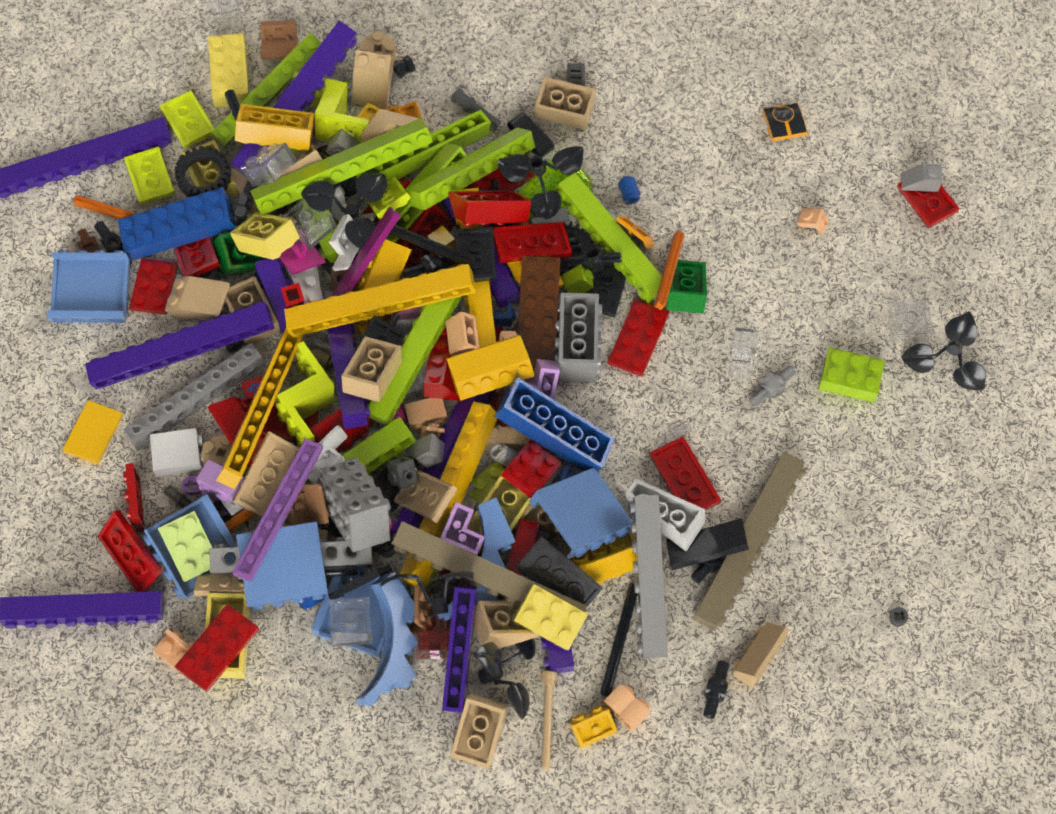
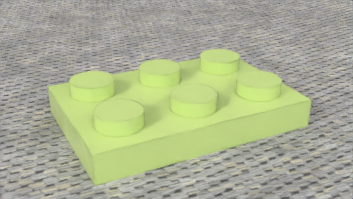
(187, 545)

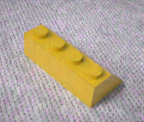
(274, 125)
(385, 266)
(490, 367)
(608, 560)

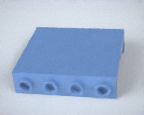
(89, 287)
(583, 511)
(214, 529)
(289, 570)
(321, 625)

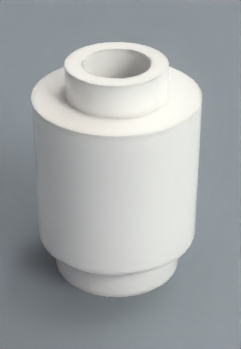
(503, 454)

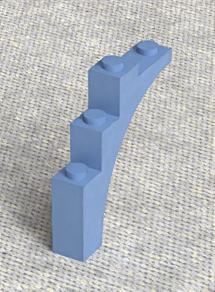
(497, 537)
(399, 642)

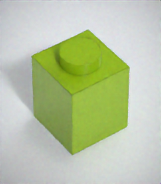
(578, 280)

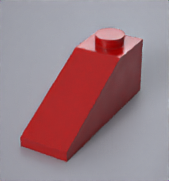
(525, 539)

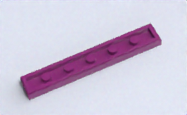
(367, 252)

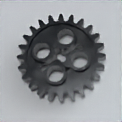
(581, 237)

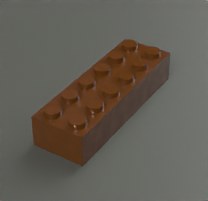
(539, 306)

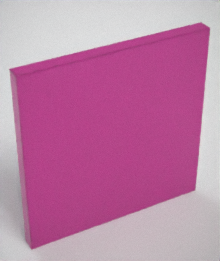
(299, 258)

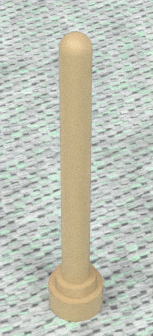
(548, 679)

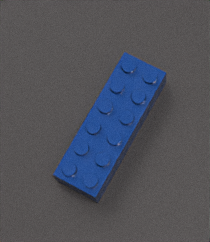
(177, 224)
(554, 426)

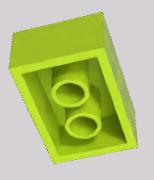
(851, 374)

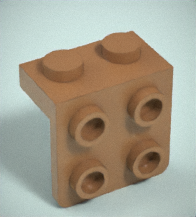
(277, 39)
(309, 506)
(422, 612)

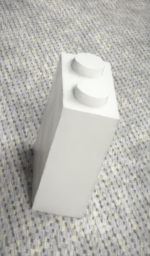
(176, 452)

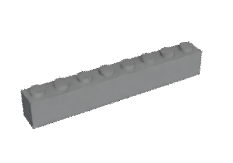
(649, 577)

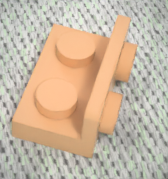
(172, 647)

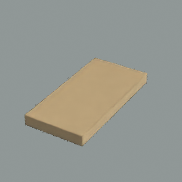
(265, 474)
(426, 496)

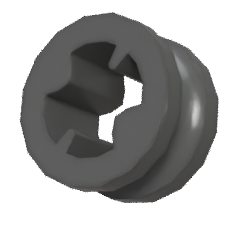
(899, 623)

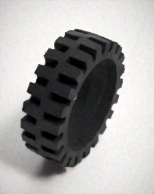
(199, 155)

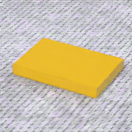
(92, 432)

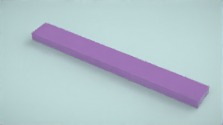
(277, 510)

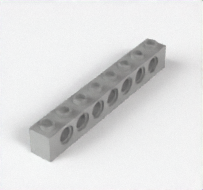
(194, 396)
(363, 557)

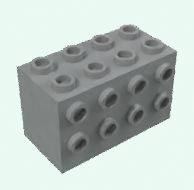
(578, 337)
(355, 504)

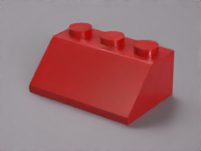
(353, 434)

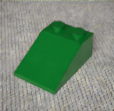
(231, 259)
(688, 287)

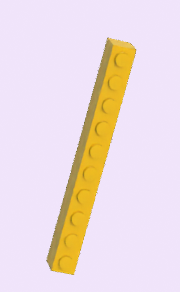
(380, 300)
(480, 302)
(259, 410)
(458, 473)

